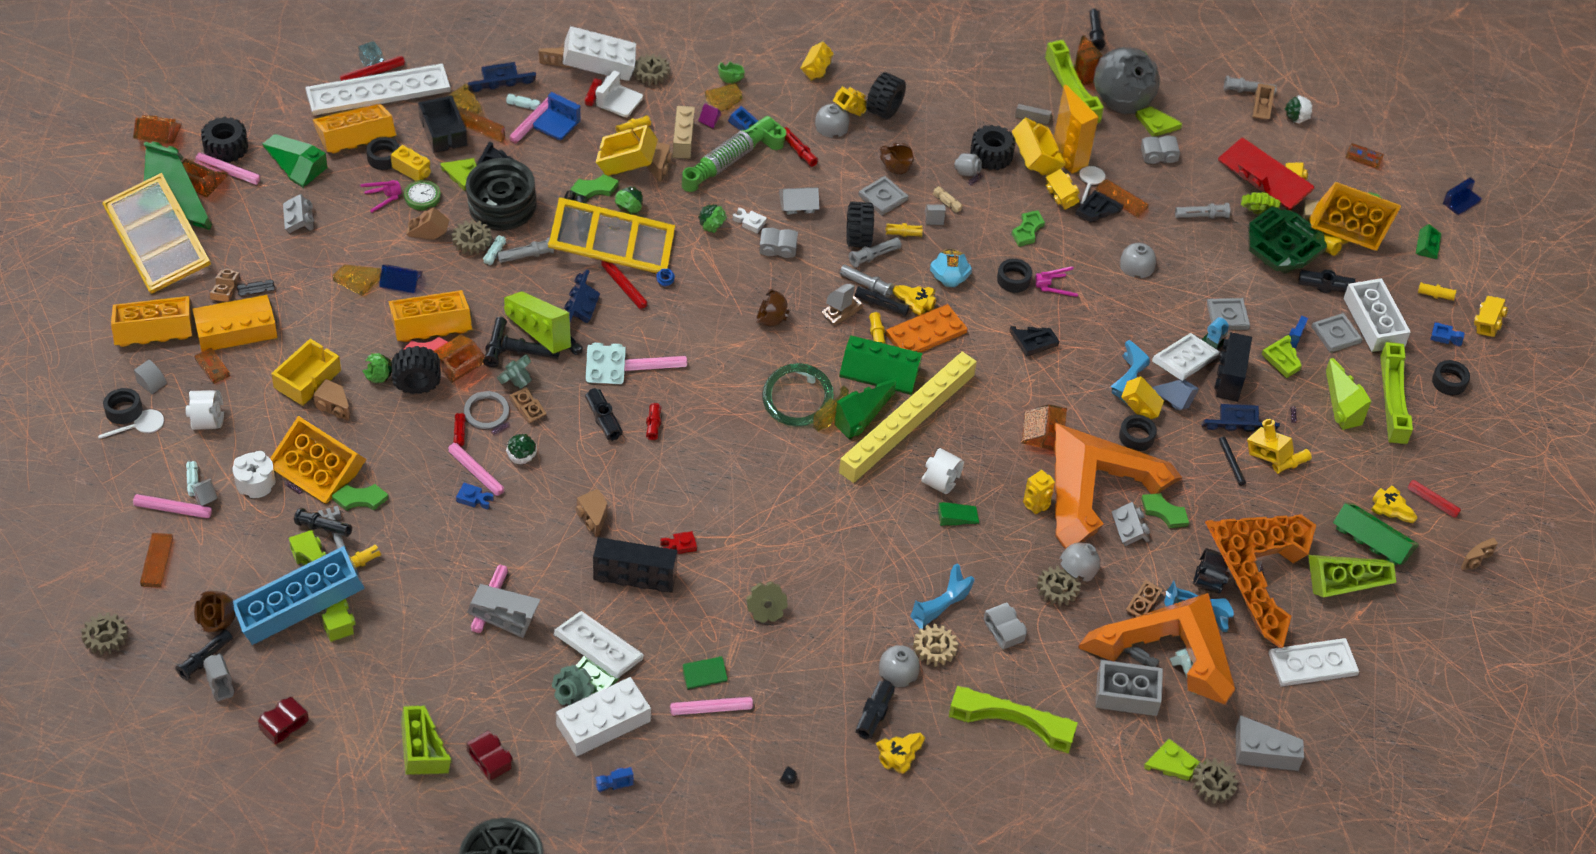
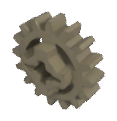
(651, 69)
(471, 237)
(1058, 586)
(104, 633)
(1212, 782)

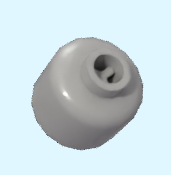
(968, 165)

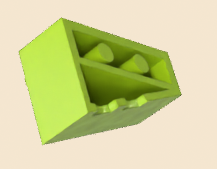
(421, 744)

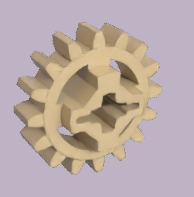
(935, 645)

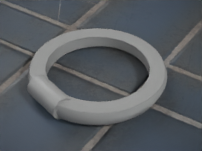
(485, 395)

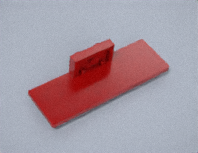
(1266, 173)

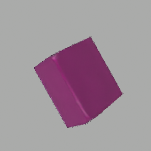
(709, 115)

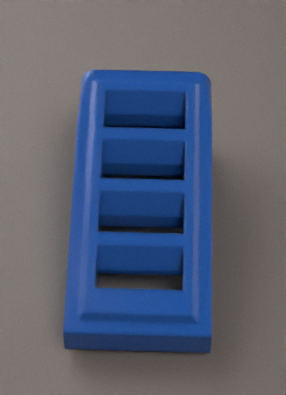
(745, 115)

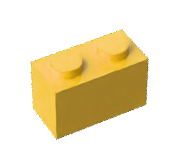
(1142, 398)

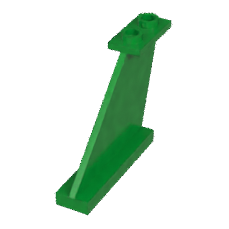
(169, 163)

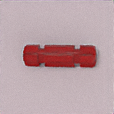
(591, 95)
(459, 429)

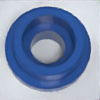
(665, 273)

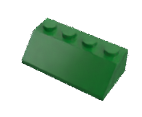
(879, 362)
(1375, 533)

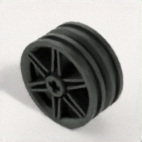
(508, 197)
(514, 834)

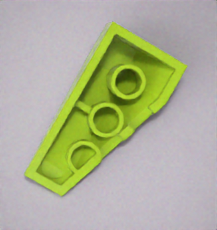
(1348, 400)

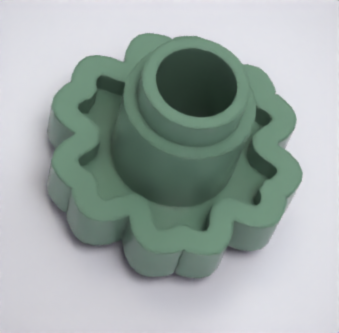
(516, 372)
(572, 685)

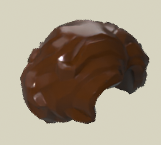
(897, 158)

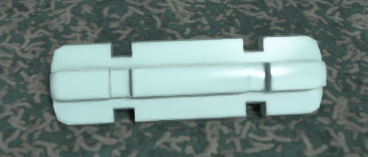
(522, 101)
(495, 247)
(192, 476)

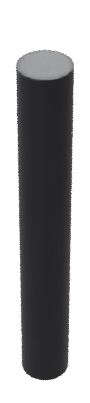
(1232, 461)

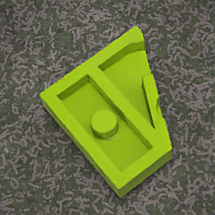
(1157, 122)
(459, 170)
(1283, 356)
(1173, 761)

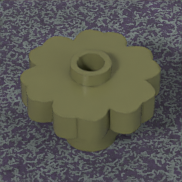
(766, 602)

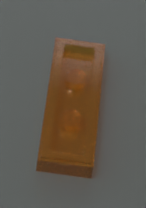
(482, 125)
(1131, 203)
(156, 560)

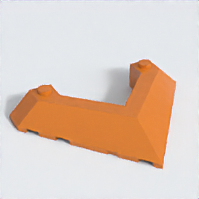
(1076, 464)
(1257, 537)
(1198, 629)

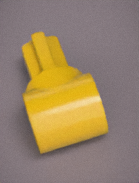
(1334, 244)

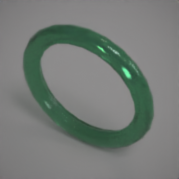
(790, 368)

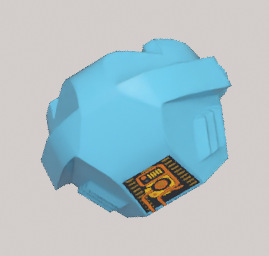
(951, 267)

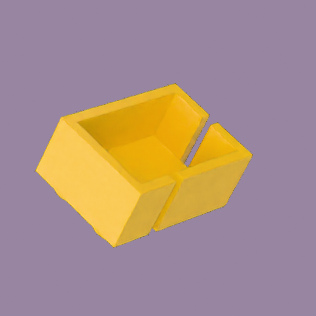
(1038, 147)
(625, 152)
(306, 371)

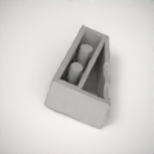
(504, 609)
(1267, 746)

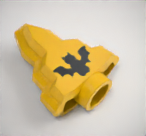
(917, 298)
(1392, 505)
(899, 751)

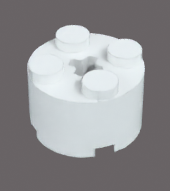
(205, 409)
(942, 471)
(254, 474)

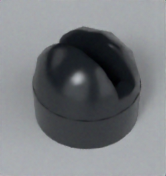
(789, 776)

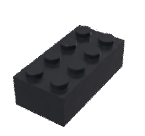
(635, 565)

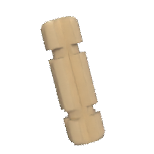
(947, 199)

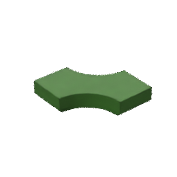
(601, 186)
(1030, 224)
(352, 497)
(1172, 515)

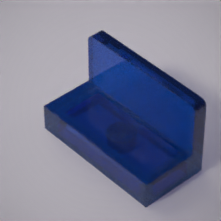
(1461, 197)
(399, 278)

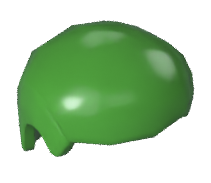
(731, 72)

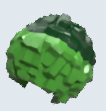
(630, 199)
(712, 217)
(379, 368)

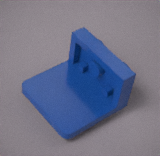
(559, 117)

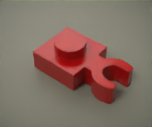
(682, 542)

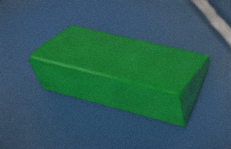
(1428, 242)
(704, 672)

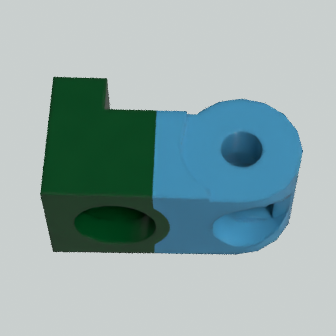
(1216, 333)

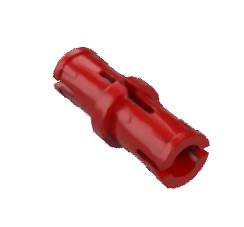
(653, 421)

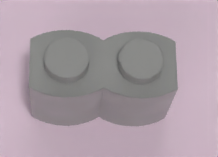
(1160, 149)
(778, 242)
(1005, 626)
(218, 677)

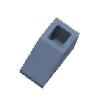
(1178, 392)

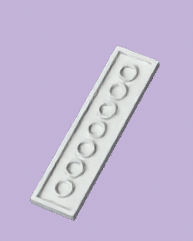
(377, 89)

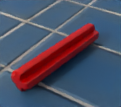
(1434, 498)

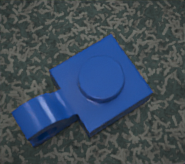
(1444, 334)

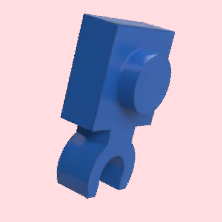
(1296, 333)
(473, 495)
(617, 779)

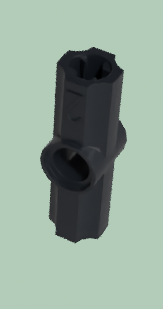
(1324, 281)
(603, 414)
(875, 709)

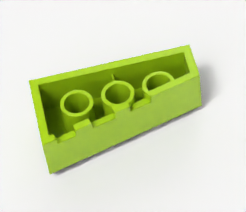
(540, 319)

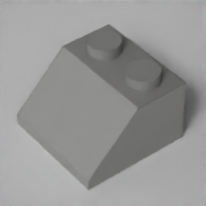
(799, 199)

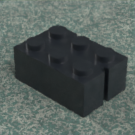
(442, 124)
(1233, 367)

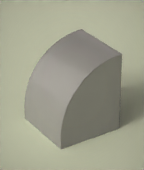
(934, 214)
(841, 297)
(150, 376)
(204, 492)

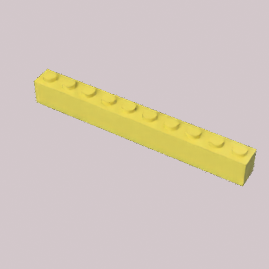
(907, 417)

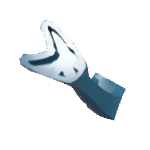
(1138, 361)
(957, 590)
(1221, 607)

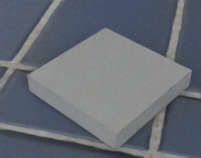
(883, 195)
(1231, 310)
(1336, 332)

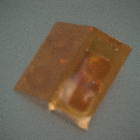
(1086, 61)
(151, 129)
(203, 176)
(459, 357)
(1039, 426)

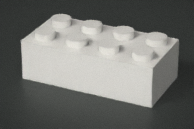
(599, 53)
(1376, 314)
(603, 716)

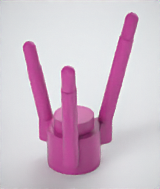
(390, 188)
(1044, 279)

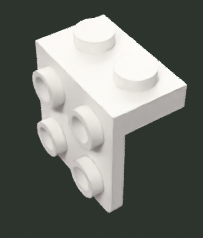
(617, 98)

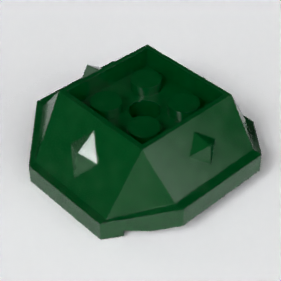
(1284, 240)

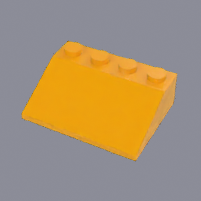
(354, 127)
(1075, 131)
(1354, 215)
(430, 316)
(151, 321)
(235, 323)
(315, 460)

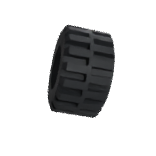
(886, 95)
(224, 139)
(993, 146)
(860, 224)
(416, 370)

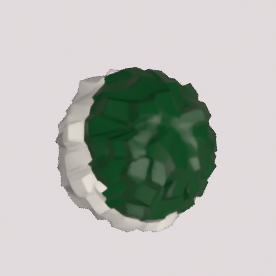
(1298, 109)
(521, 449)

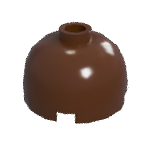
(773, 309)
(214, 611)

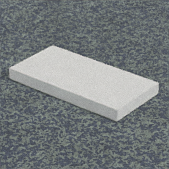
(1186, 356)
(598, 644)
(1313, 662)

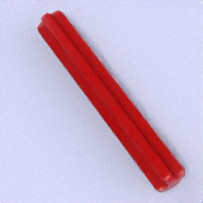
(375, 68)
(625, 284)

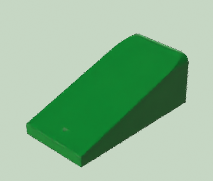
(957, 514)

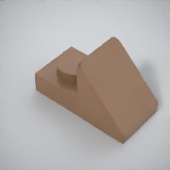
(1263, 101)

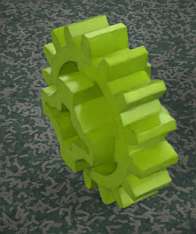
(1259, 202)

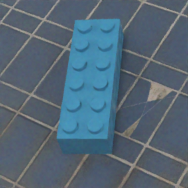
(297, 595)

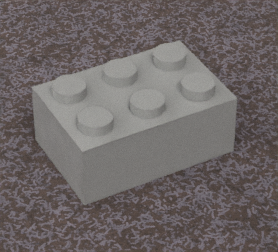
(1129, 687)

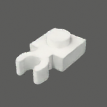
(751, 221)

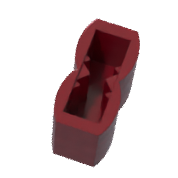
(283, 720)
(489, 755)

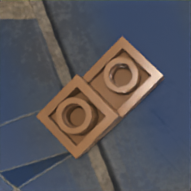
(225, 285)
(836, 316)
(527, 406)
(1475, 556)
(1144, 599)

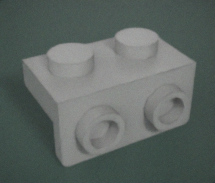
(298, 214)
(1130, 524)

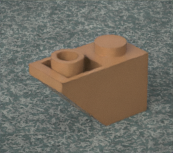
(661, 158)
(428, 225)
(332, 399)
(593, 509)

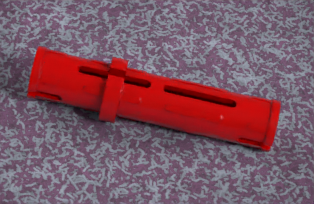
(803, 151)

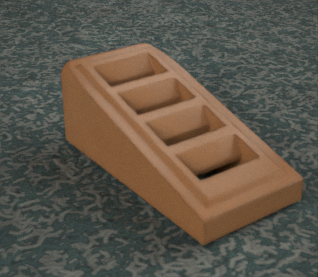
(557, 60)

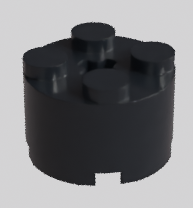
(1211, 572)

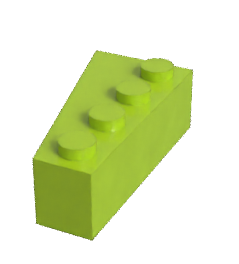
(1344, 574)

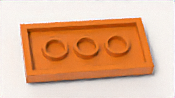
(927, 330)

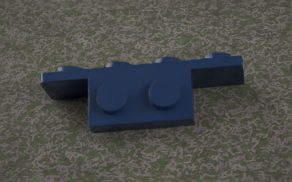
(500, 75)
(582, 299)
(1235, 417)

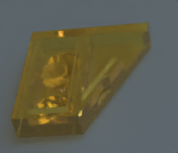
(723, 97)
(465, 99)
(357, 278)
(827, 414)

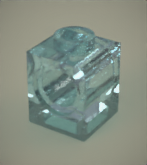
(370, 54)

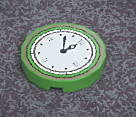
(422, 195)

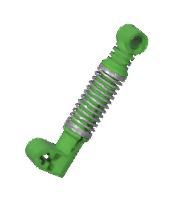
(736, 147)

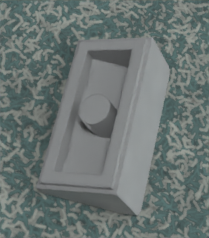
(1032, 113)

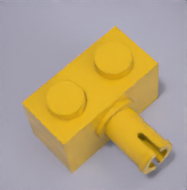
(1270, 445)

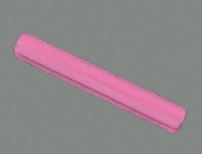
(518, 134)
(230, 169)
(655, 363)
(476, 469)
(172, 506)
(496, 582)
(711, 706)

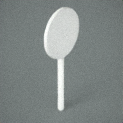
(1091, 175)
(147, 422)

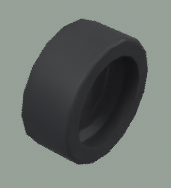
(378, 144)
(1014, 285)
(1455, 368)
(122, 416)
(1142, 422)

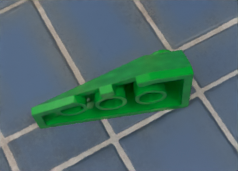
(298, 159)
(859, 409)

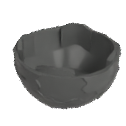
(1119, 84)

